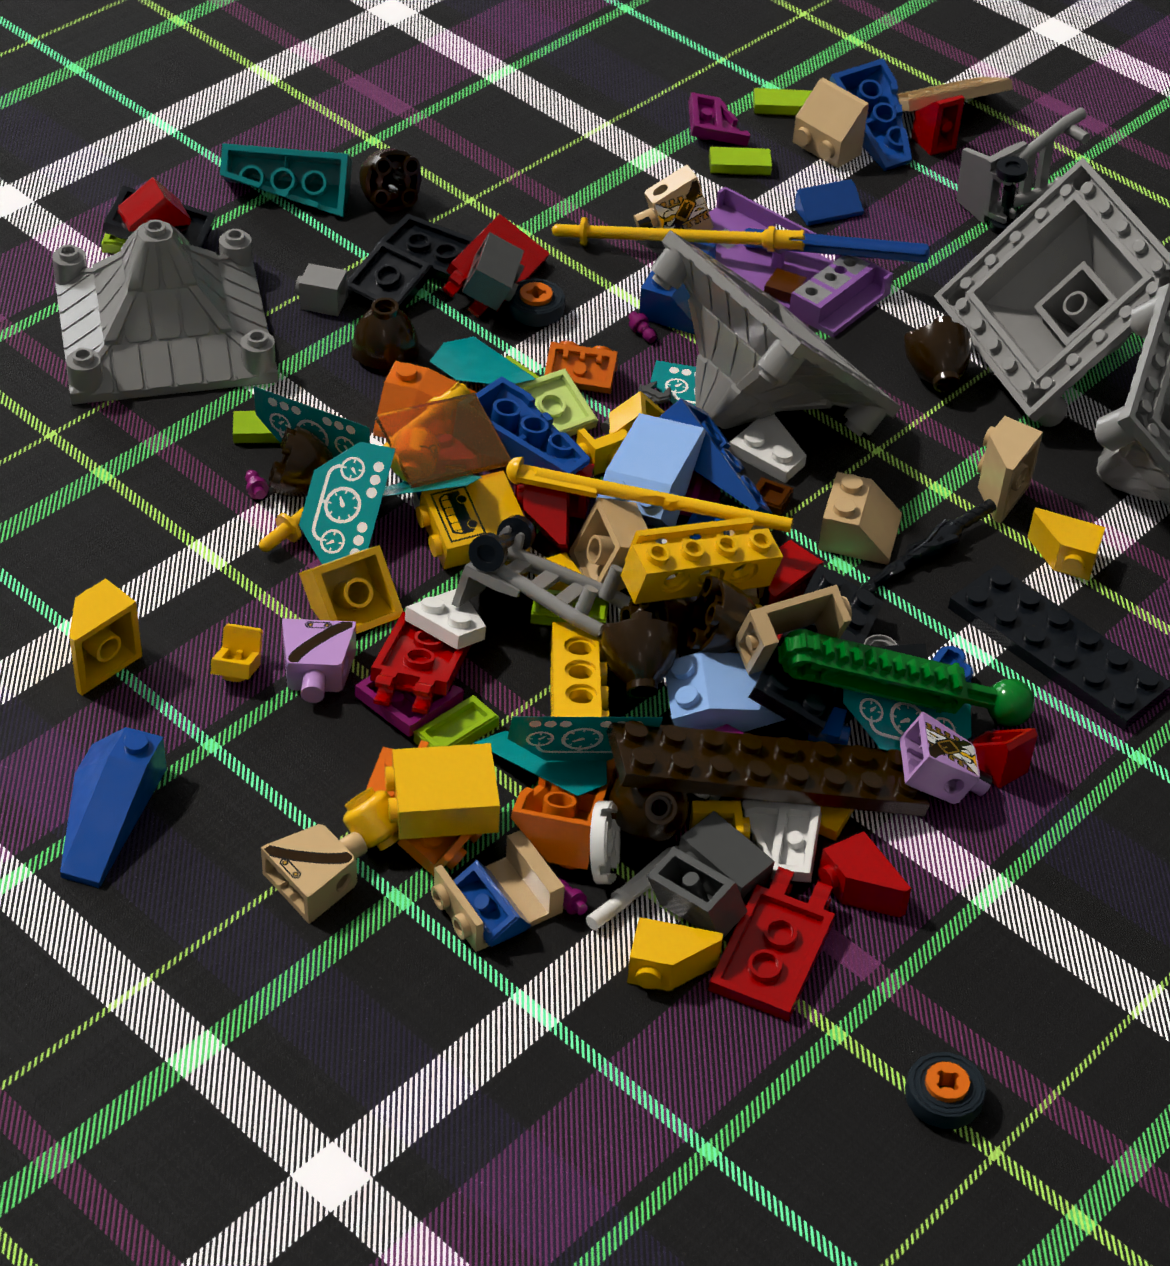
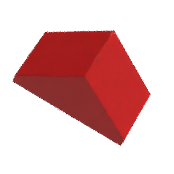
(152, 203)
(1005, 753)

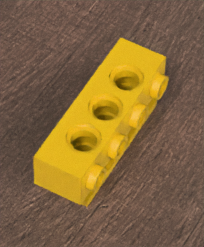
(651, 563)
(577, 673)

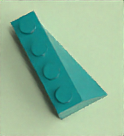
(299, 175)

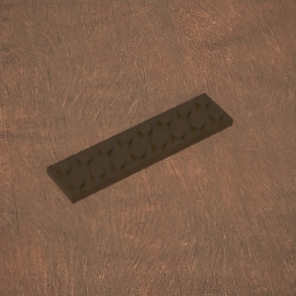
(762, 768)

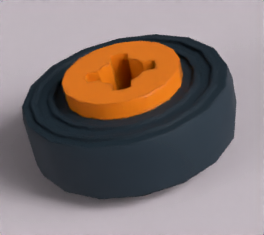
(536, 303)
(945, 1106)

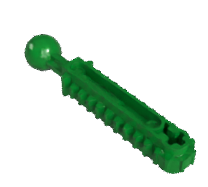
(900, 677)

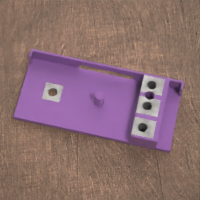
(833, 292)

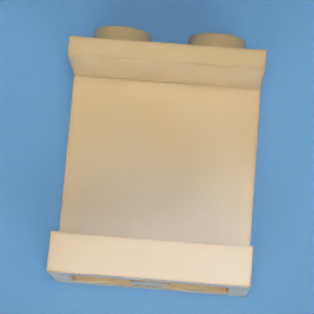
(758, 632)
(523, 877)

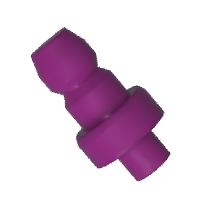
(640, 324)
(256, 486)
(574, 899)

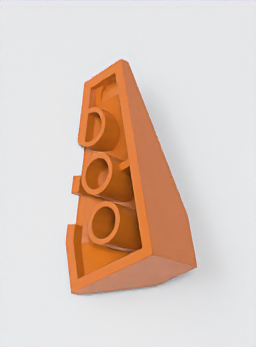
(410, 386)
(559, 820)

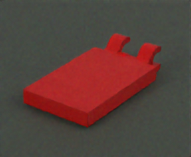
(532, 258)
(416, 664)
(774, 947)

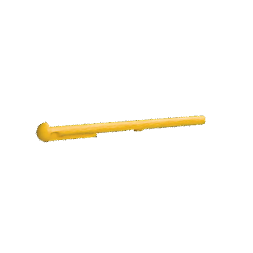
(520, 473)

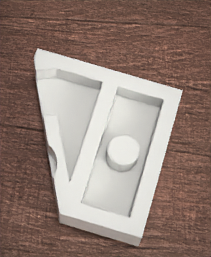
(769, 448)
(446, 622)
(786, 834)

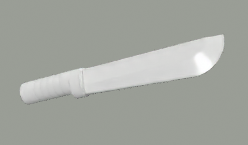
(624, 896)

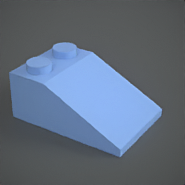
(659, 458)
(714, 691)

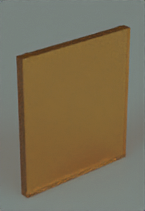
(443, 440)

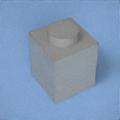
(322, 289)

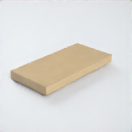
(968, 88)

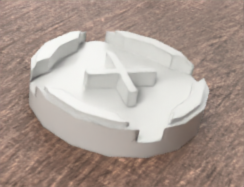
(604, 842)

